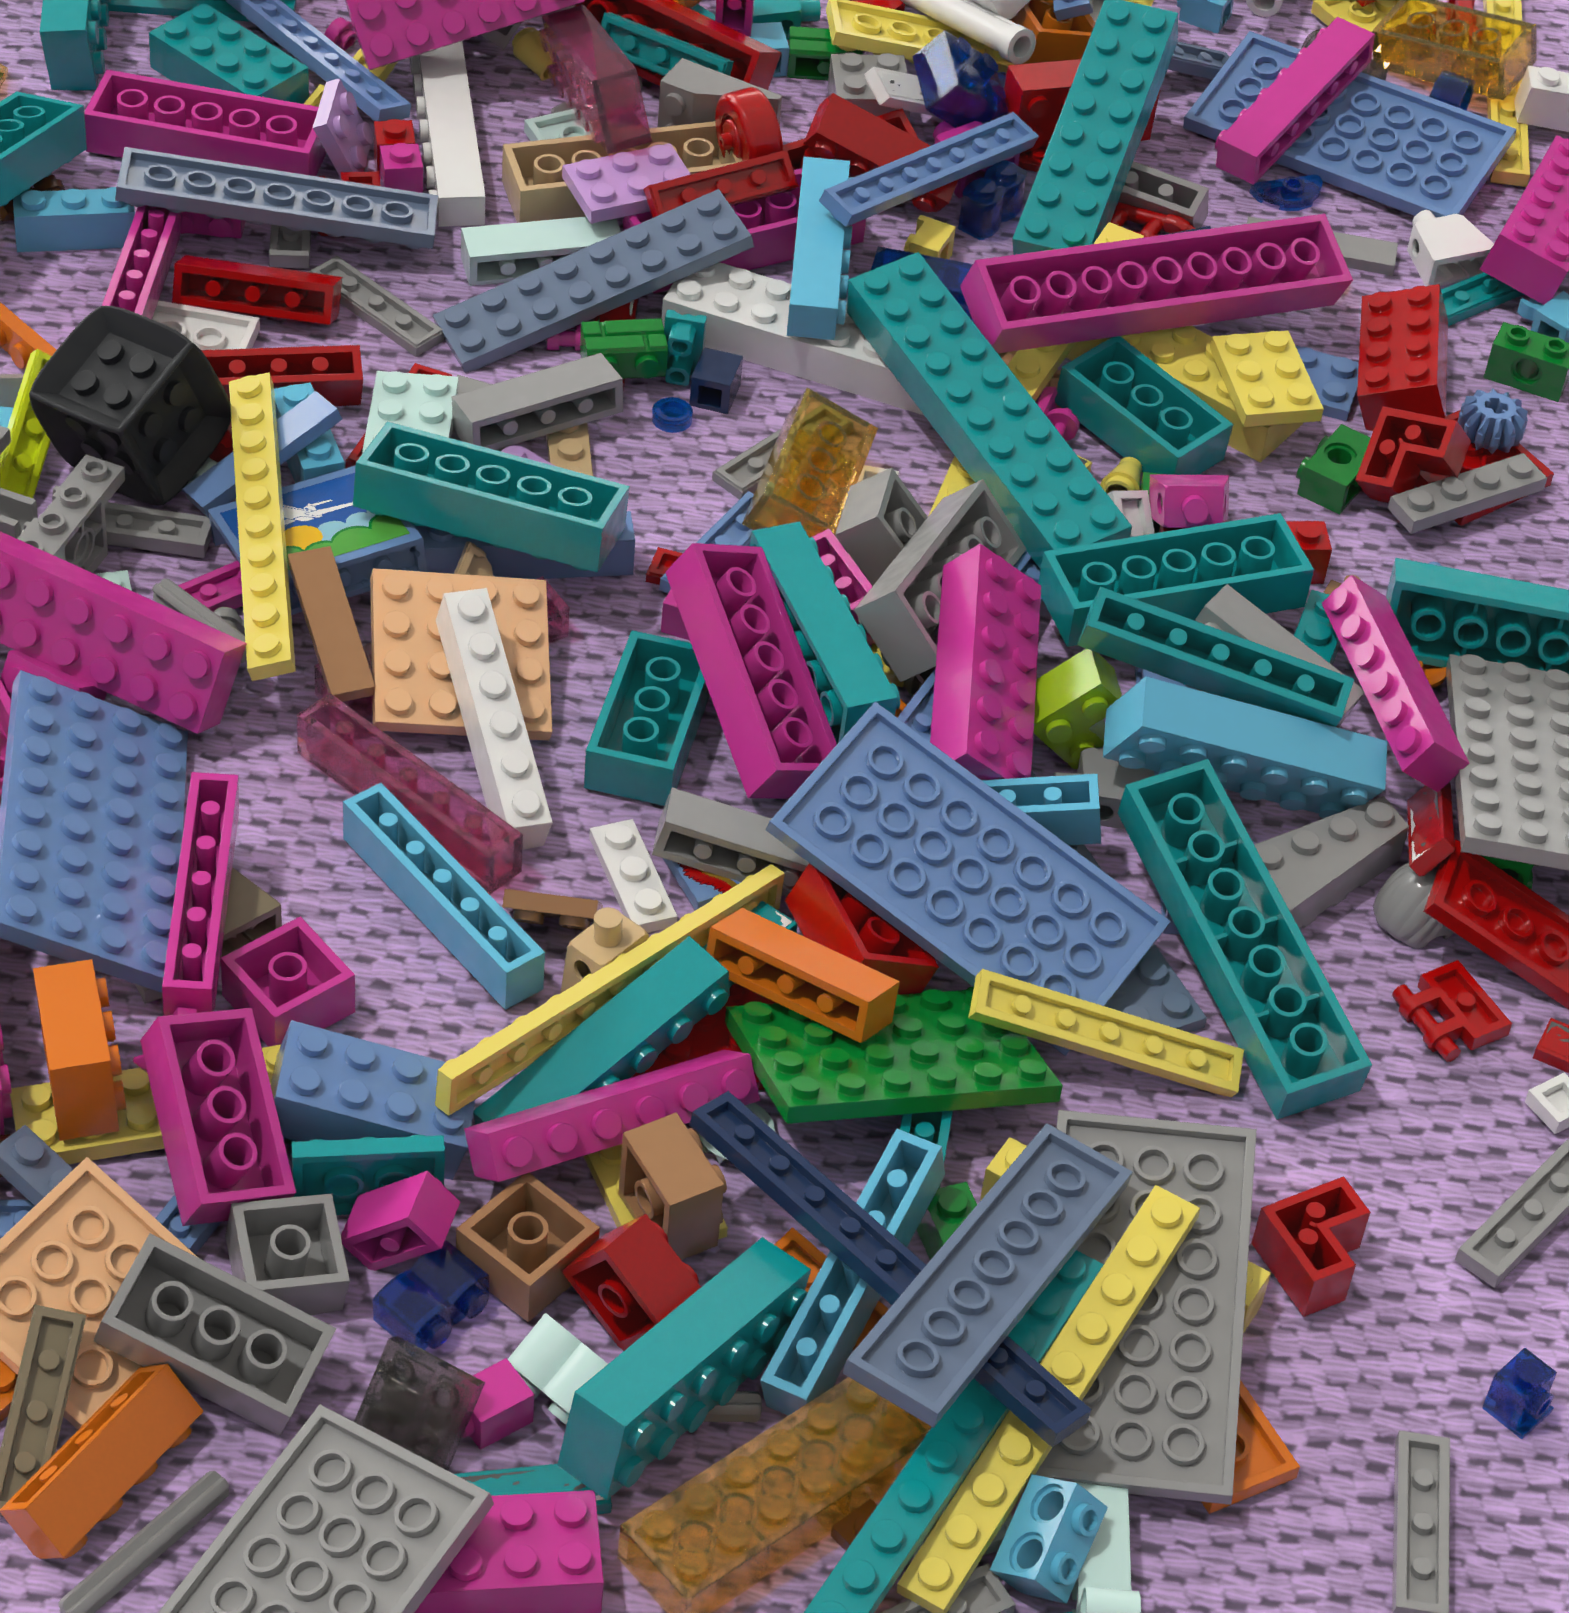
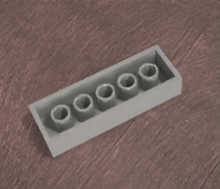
(905, 600)

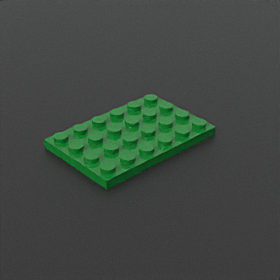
(917, 1064)

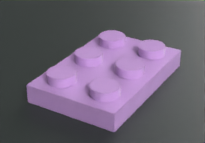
(616, 183)

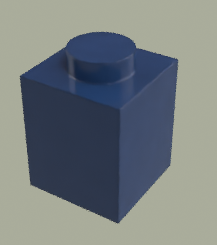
(716, 380)

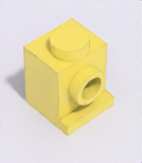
(931, 238)

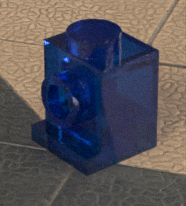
(1521, 1393)

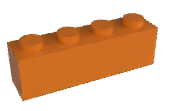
(803, 975)
(102, 1463)

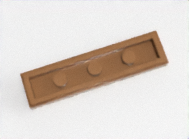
(331, 624)

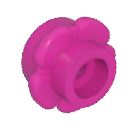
(341, 33)

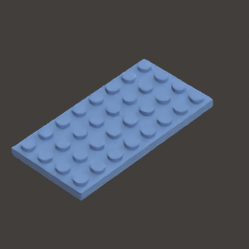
(1370, 138)
(90, 830)
(963, 866)

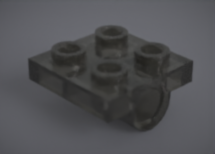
(419, 1402)

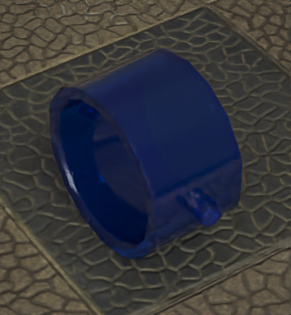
(1453, 89)

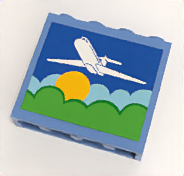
(323, 515)

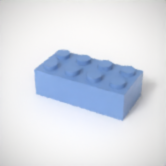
(358, 1089)

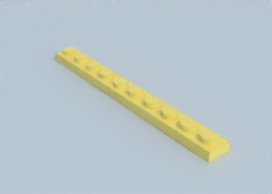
(1515, 164)
(261, 528)
(533, 1034)
(1073, 1359)

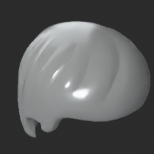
(1401, 908)

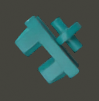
(685, 345)

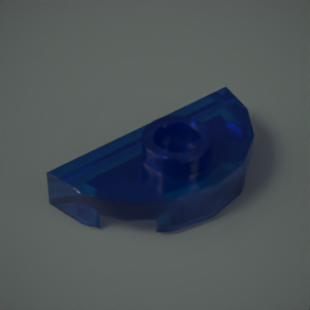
(1289, 193)

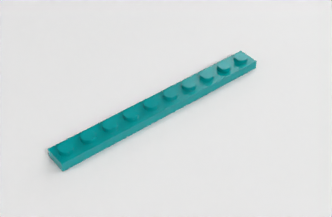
(943, 1461)

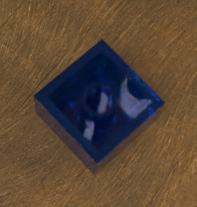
(959, 81)

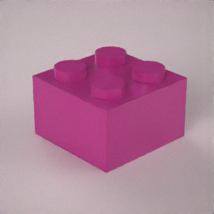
(288, 979)

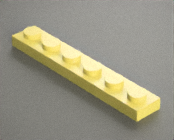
(1106, 1033)

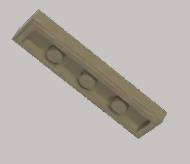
(39, 1396)

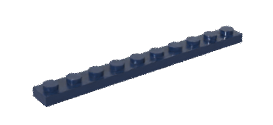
(875, 1255)

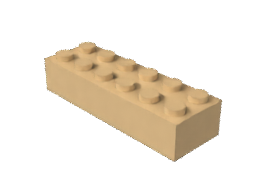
(535, 167)

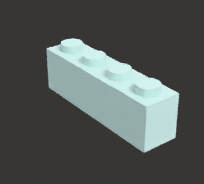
(510, 250)

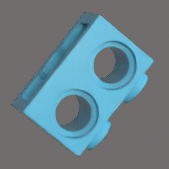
(1049, 1538)

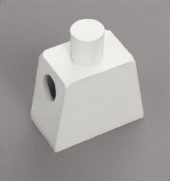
(1446, 248)

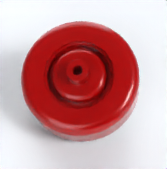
(747, 124)

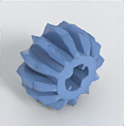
(1493, 420)

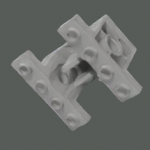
(74, 521)

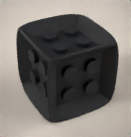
(132, 399)

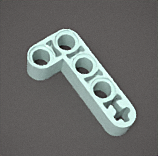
(1106, 1573)

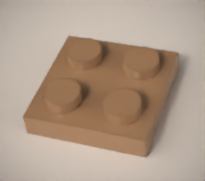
(533, 906)

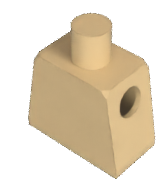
(600, 945)

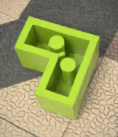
(1074, 703)

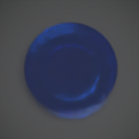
(672, 414)

